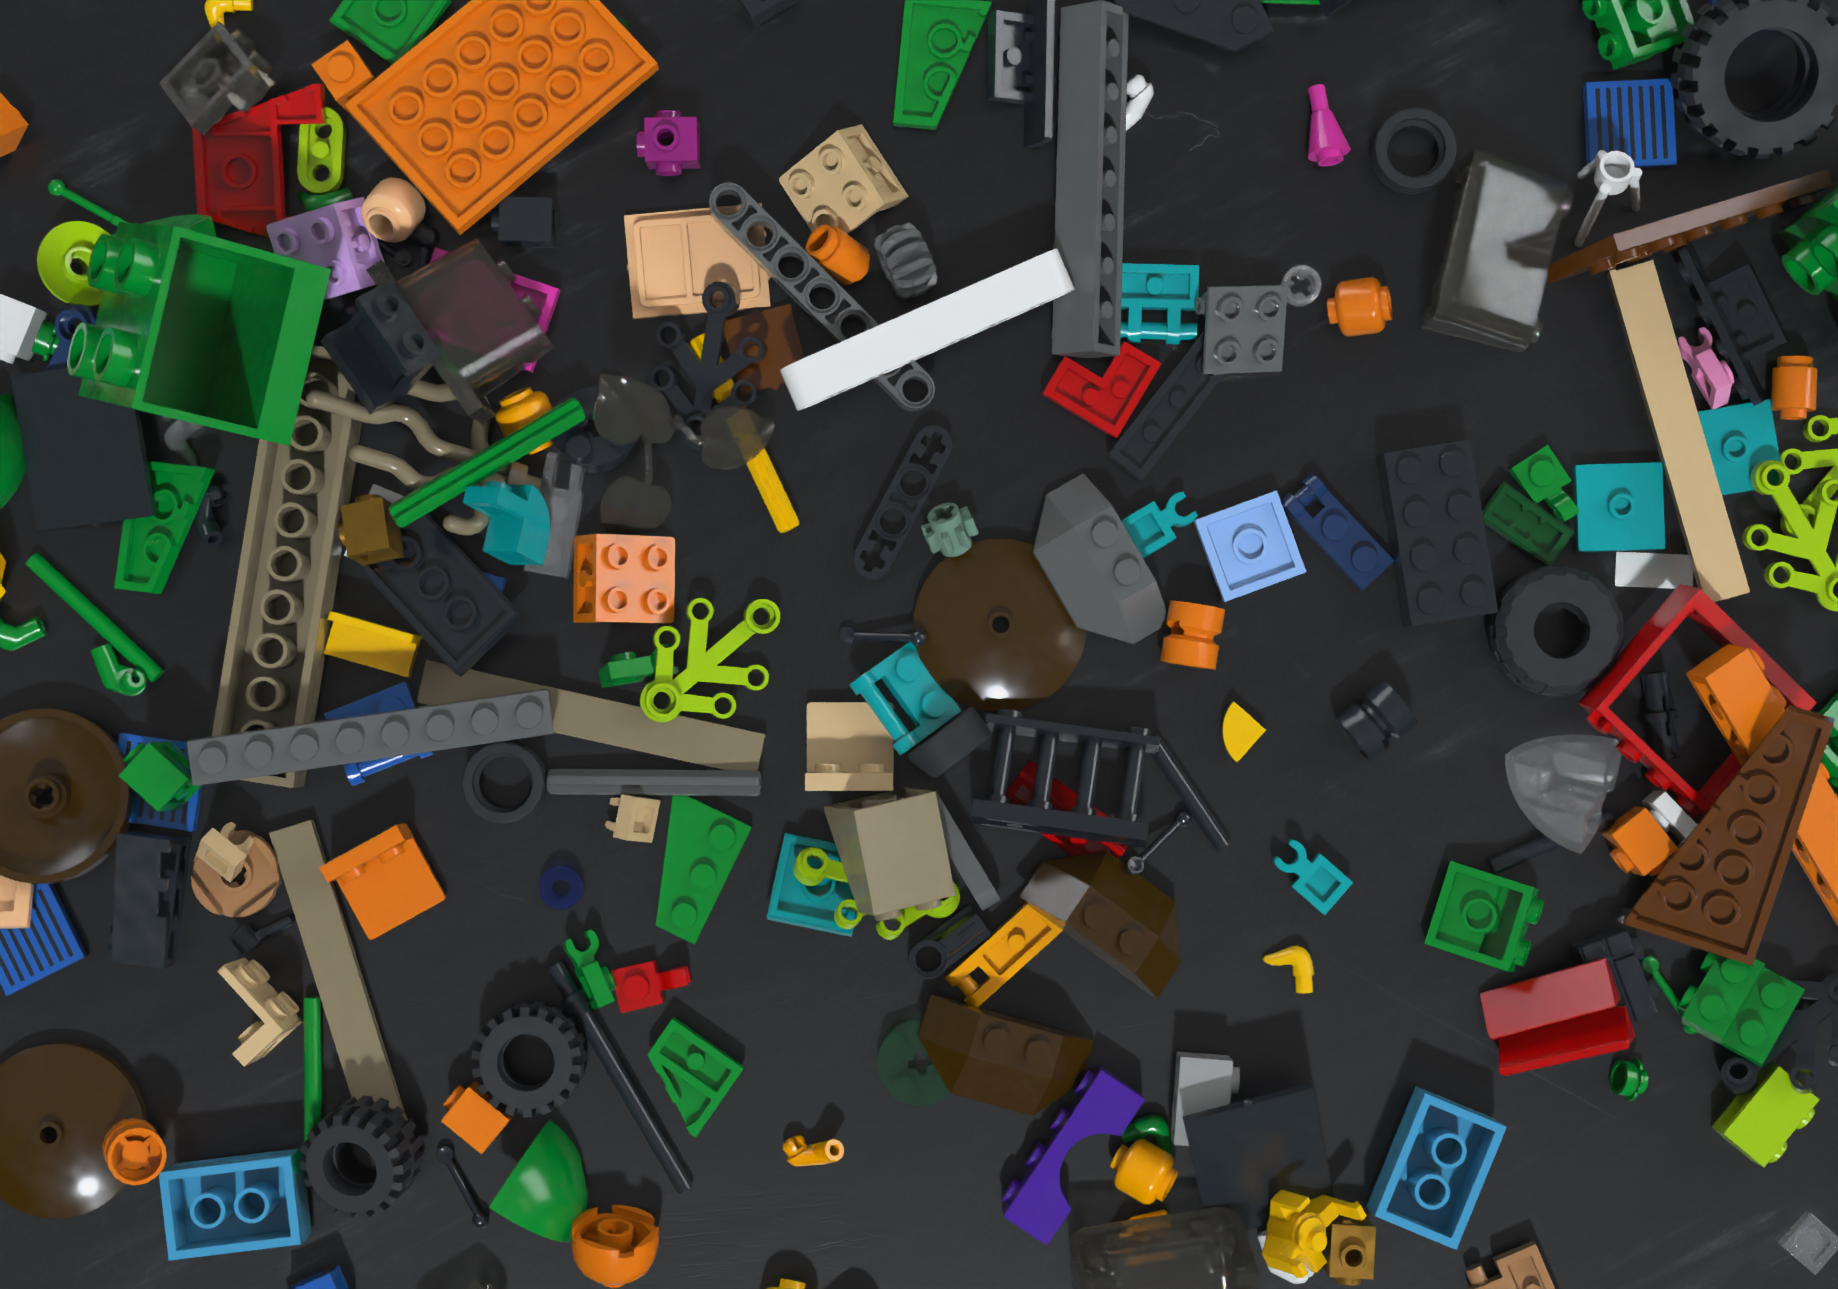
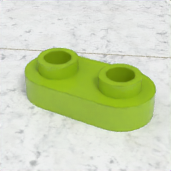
(322, 153)

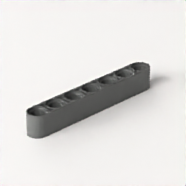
(812, 277)

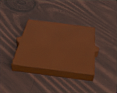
(779, 332)

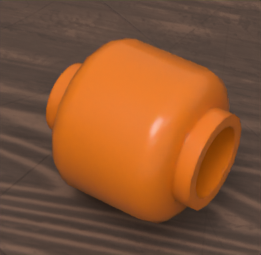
(1360, 306)

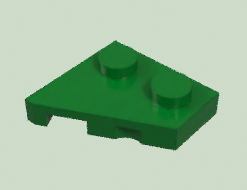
(693, 1072)

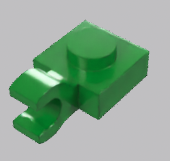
(1542, 479)
(628, 669)
(593, 979)

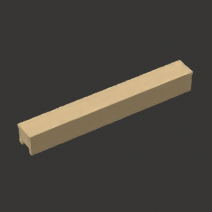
(1677, 431)

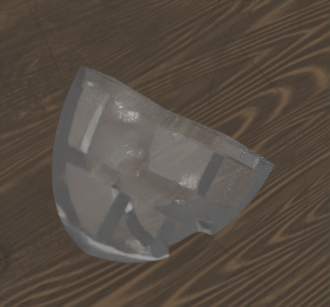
(1564, 784)

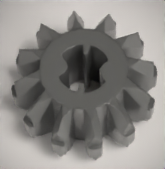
(906, 261)

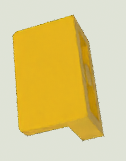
(372, 644)

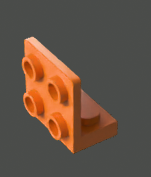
(623, 579)
(385, 880)

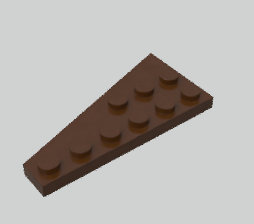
(1689, 226)
(1732, 862)

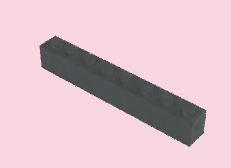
(1091, 178)
(369, 737)

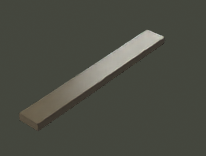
(607, 720)
(334, 965)

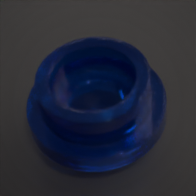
(547, 891)

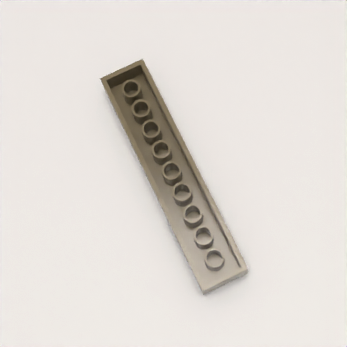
(289, 570)

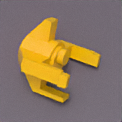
(1299, 1230)

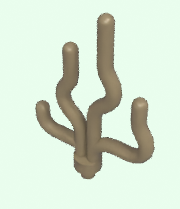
(511, 475)

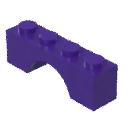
(1101, 1107)

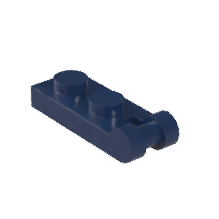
(1337, 533)

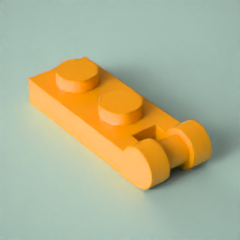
(1002, 954)

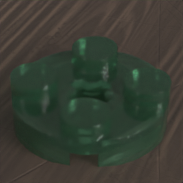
(898, 1078)

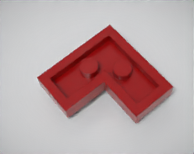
(1104, 400)

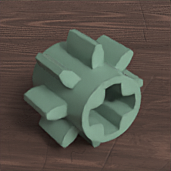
(949, 529)

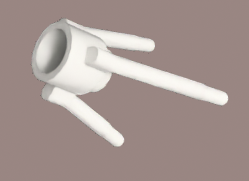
(1612, 176)

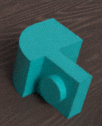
(517, 522)

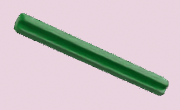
(486, 462)

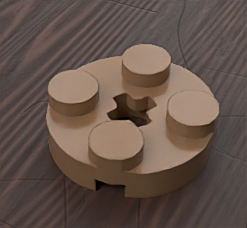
(233, 899)

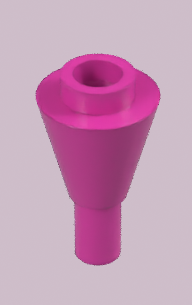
(1326, 138)

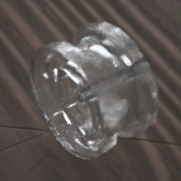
(1302, 272)

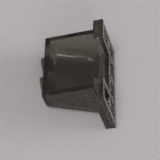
(473, 320)

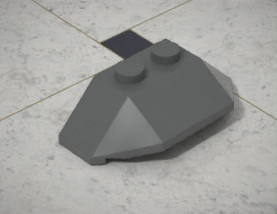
(1096, 565)

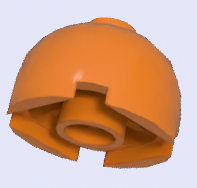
(614, 1245)

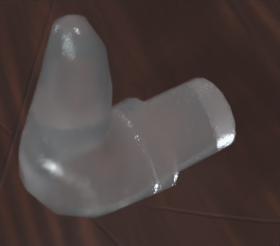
(176, 440)

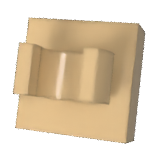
(635, 818)
(222, 854)

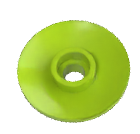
(58, 248)

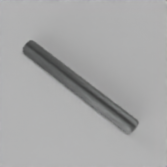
(654, 782)

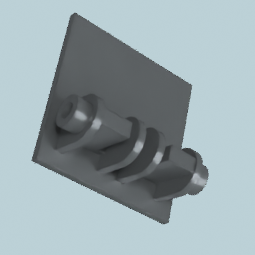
(1243, 328)

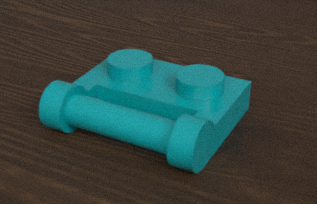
(913, 690)

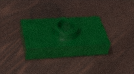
(1525, 524)

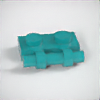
(1158, 288)

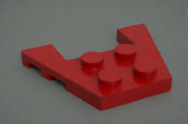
(242, 160)

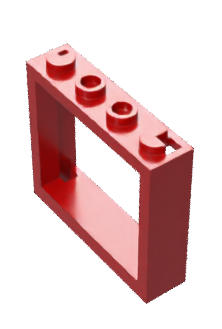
(1722, 630)

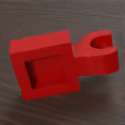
(643, 985)

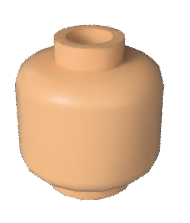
(393, 210)

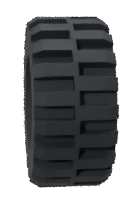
(1793, 118)

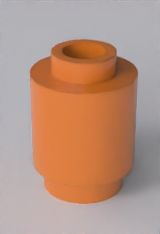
(838, 254)
(1794, 387)

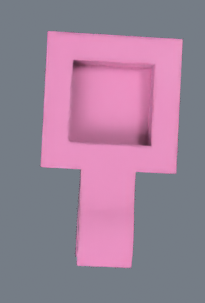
(1711, 375)

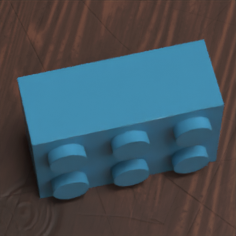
(1436, 1167)
(235, 1204)

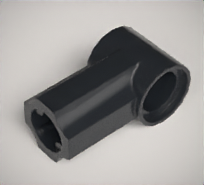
(952, 941)

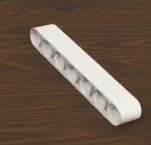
(927, 329)

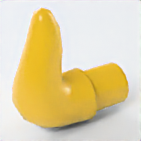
(216, 8)
(1301, 964)

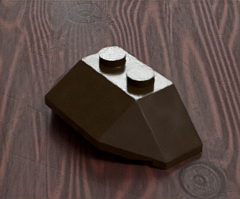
(1110, 914)
(1000, 1056)

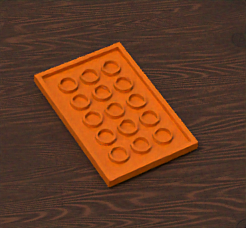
(498, 97)

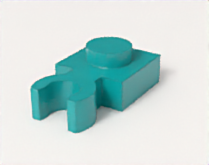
(1151, 527)
(1317, 880)

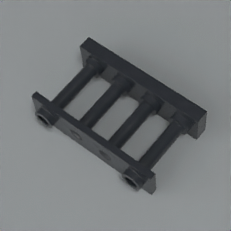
(1082, 819)

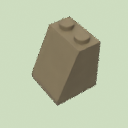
(892, 851)

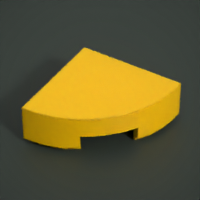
(1239, 731)

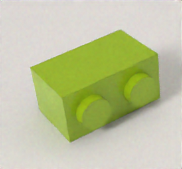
(1766, 1116)

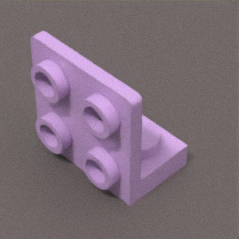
(330, 239)

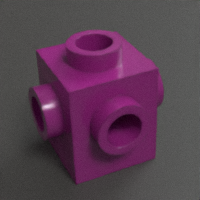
(681, 154)

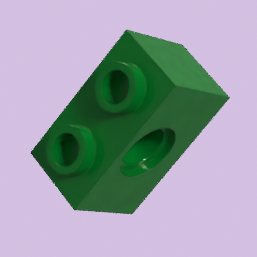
(160, 775)

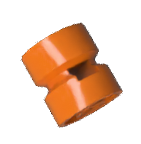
(1192, 635)
(134, 1151)

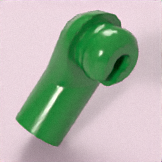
(18, 636)
(117, 676)

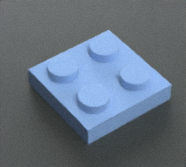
(1249, 546)

